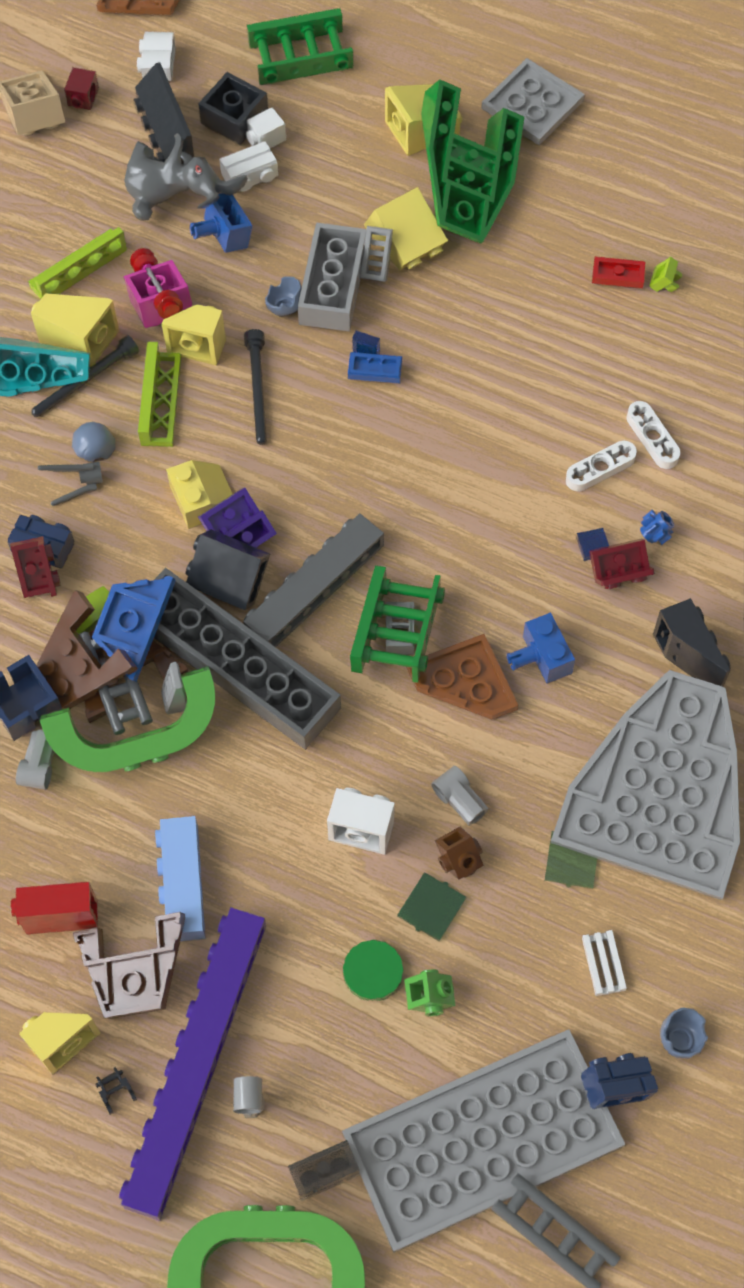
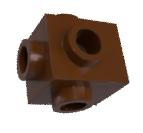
(459, 853)

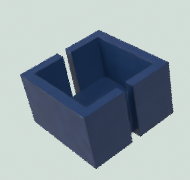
(25, 699)

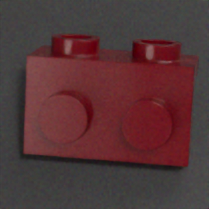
(621, 563)
(34, 568)

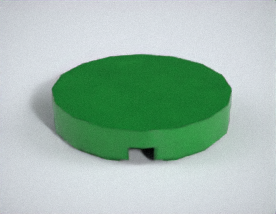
(373, 970)

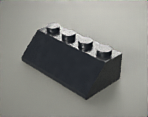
(161, 113)

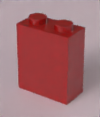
(55, 908)

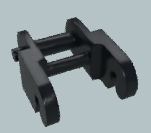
(105, 1094)

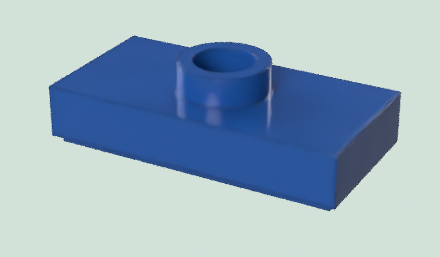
(375, 367)

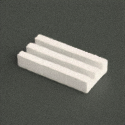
(599, 938)

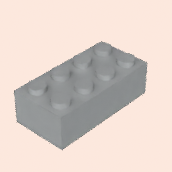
(332, 277)

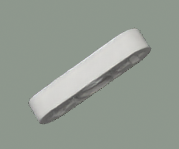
(653, 446)
(606, 455)

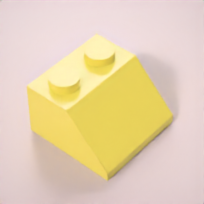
(196, 333)
(197, 488)
(58, 1037)

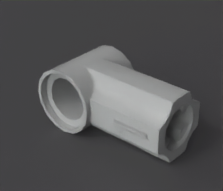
(36, 768)
(455, 789)
(248, 1096)

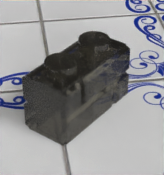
(324, 1170)

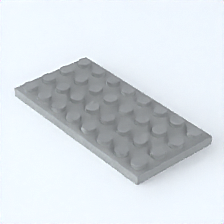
(468, 1140)

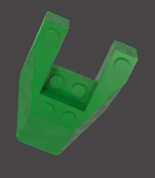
(466, 177)

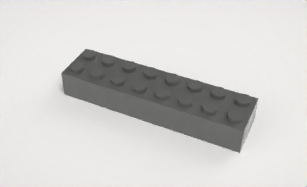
(246, 664)

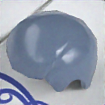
(285, 297)
(93, 441)
(683, 1033)

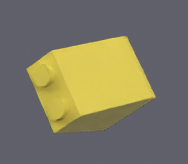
(404, 116)
(413, 229)
(76, 323)

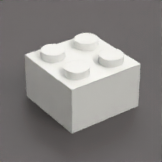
(361, 820)

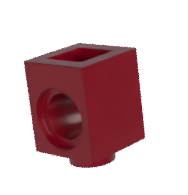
(81, 88)

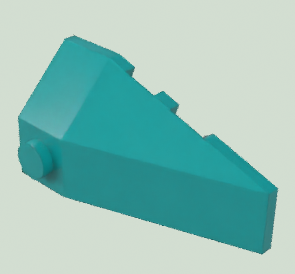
(36, 366)

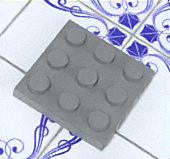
(537, 96)

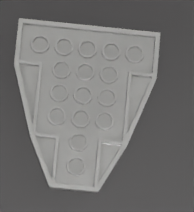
(662, 789)

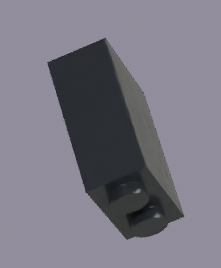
(227, 569)

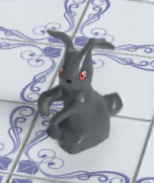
(156, 181)

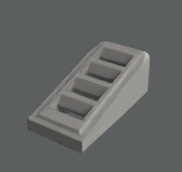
(376, 275)
(397, 646)
(173, 690)

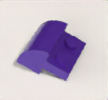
(239, 519)

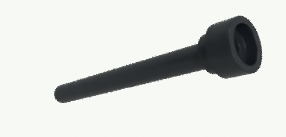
(254, 341)
(125, 348)

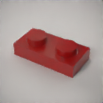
(618, 272)

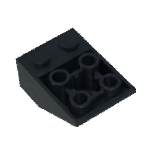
(690, 644)

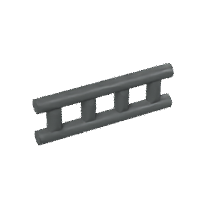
(108, 694)
(576, 1232)

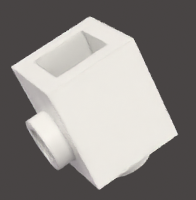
(266, 127)

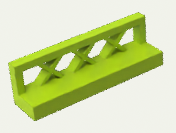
(80, 263)
(150, 393)

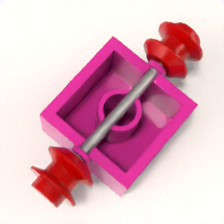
(155, 288)

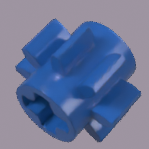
(657, 527)

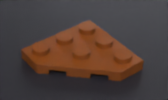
(468, 678)

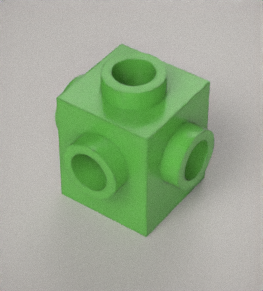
(430, 992)

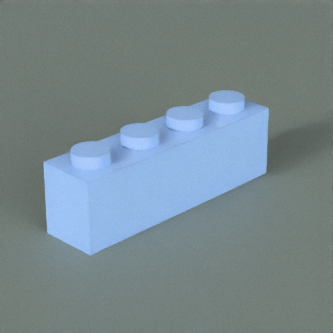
(181, 873)

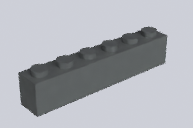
(315, 580)

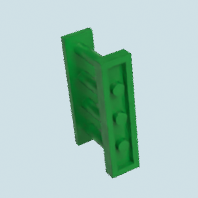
(297, 28)
(370, 630)

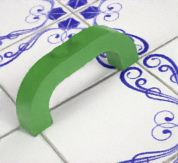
(131, 751)
(256, 1225)

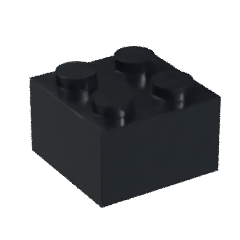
(230, 106)

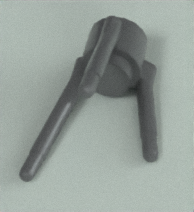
(89, 474)

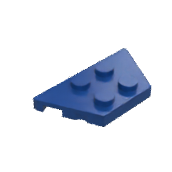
(133, 618)

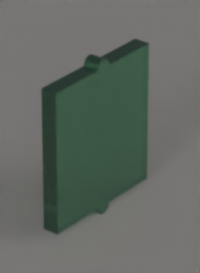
(569, 867)
(431, 906)

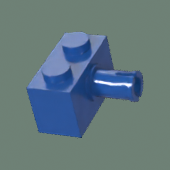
(226, 222)
(546, 648)

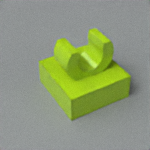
(664, 275)

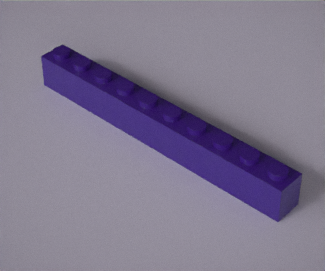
(193, 1065)

